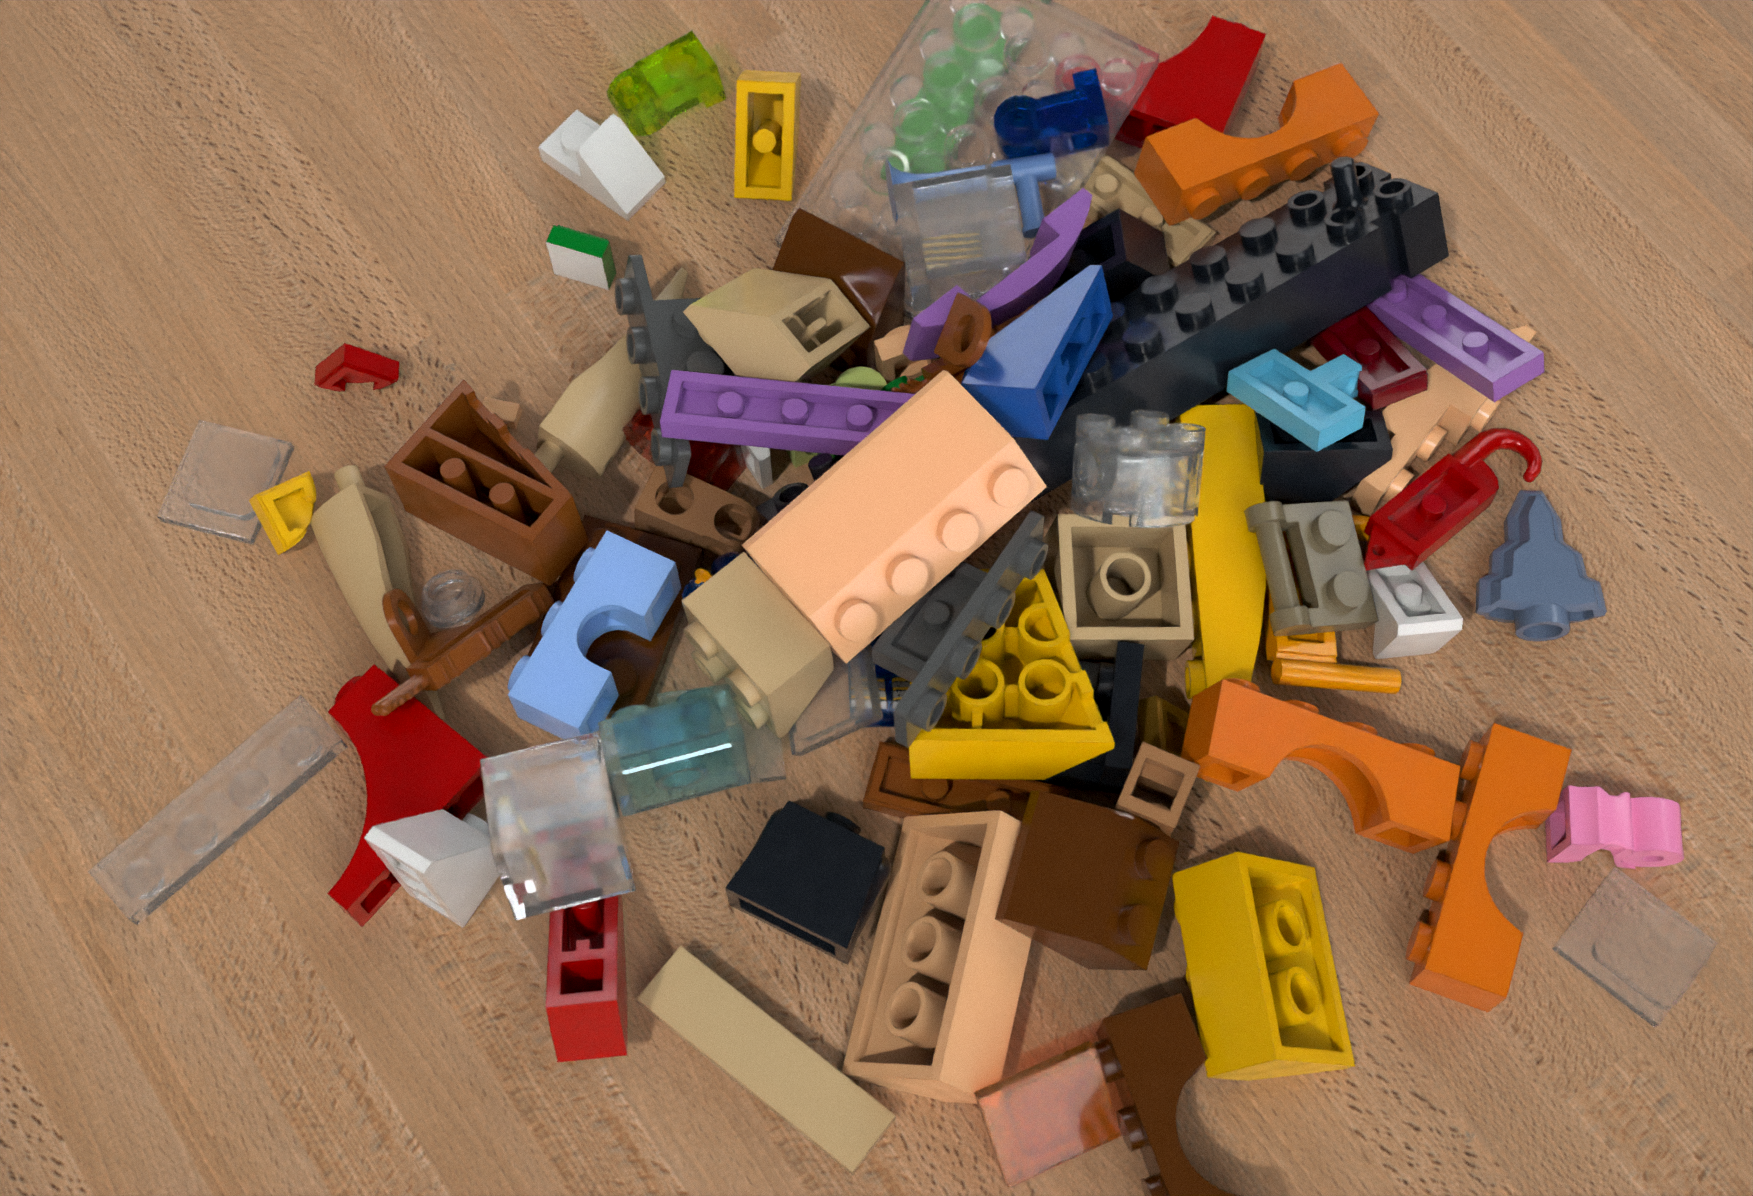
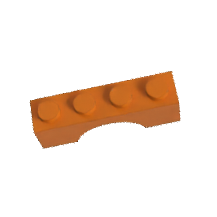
(1198, 169)
(1392, 788)
(1467, 943)

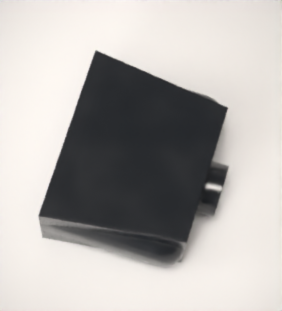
(812, 879)

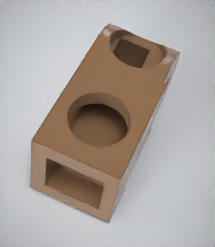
(695, 514)
(1157, 787)

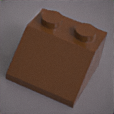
(861, 271)
(1088, 882)

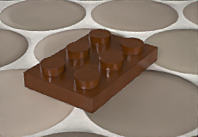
(629, 657)

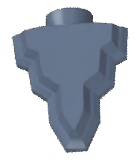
(1537, 576)

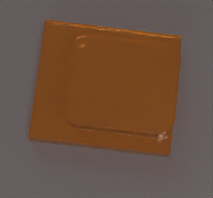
(1048, 1114)

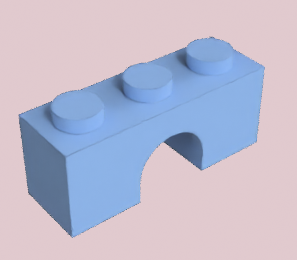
(613, 590)

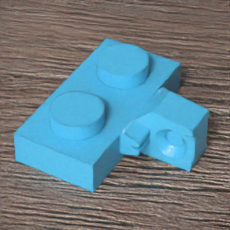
(1305, 403)

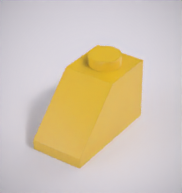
(766, 134)

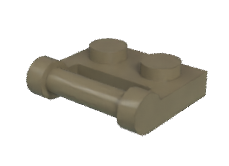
(1325, 563)

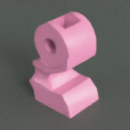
(1633, 829)

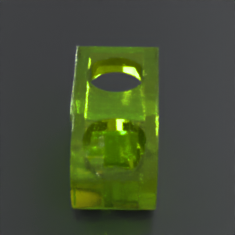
(666, 85)

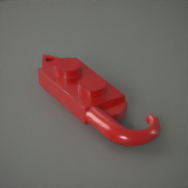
(1442, 501)

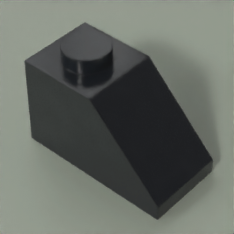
(1124, 248)
(1301, 475)

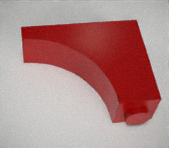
(1198, 82)
(409, 768)

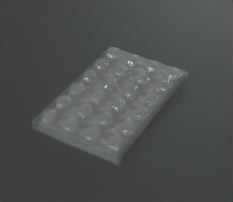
(940, 99)

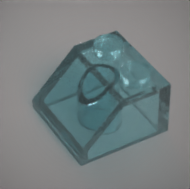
(674, 750)

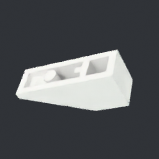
(439, 860)

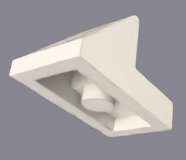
(603, 162)
(1411, 612)

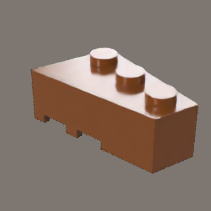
(487, 489)

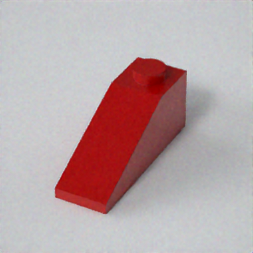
(587, 981)

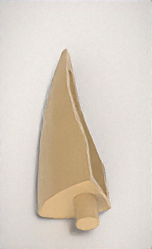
(588, 418)
(368, 559)

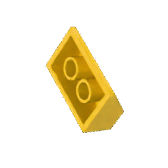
(1260, 968)

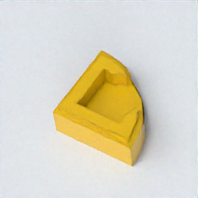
(286, 510)

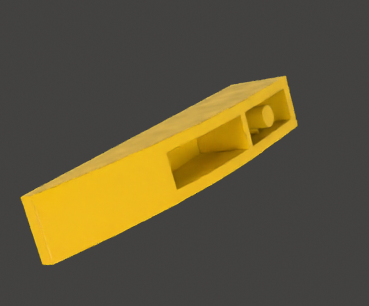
(1222, 553)

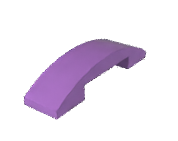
(1021, 288)

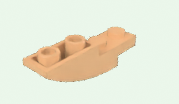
(1420, 425)

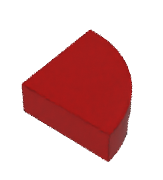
(355, 365)

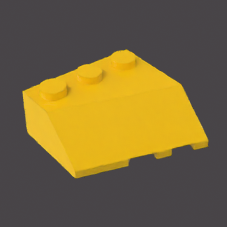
(1021, 707)

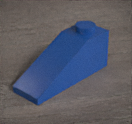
(1041, 356)

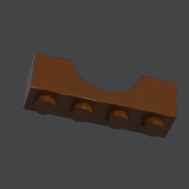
(1150, 1059)

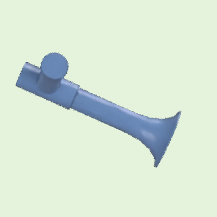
(1026, 174)

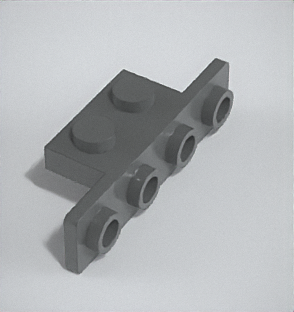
(662, 341)
(945, 628)

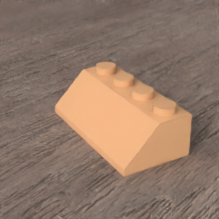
(895, 515)
(940, 963)

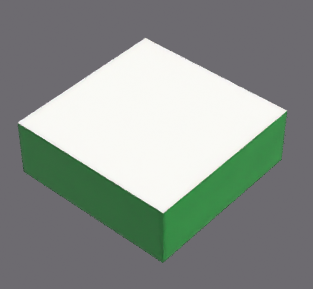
(581, 256)

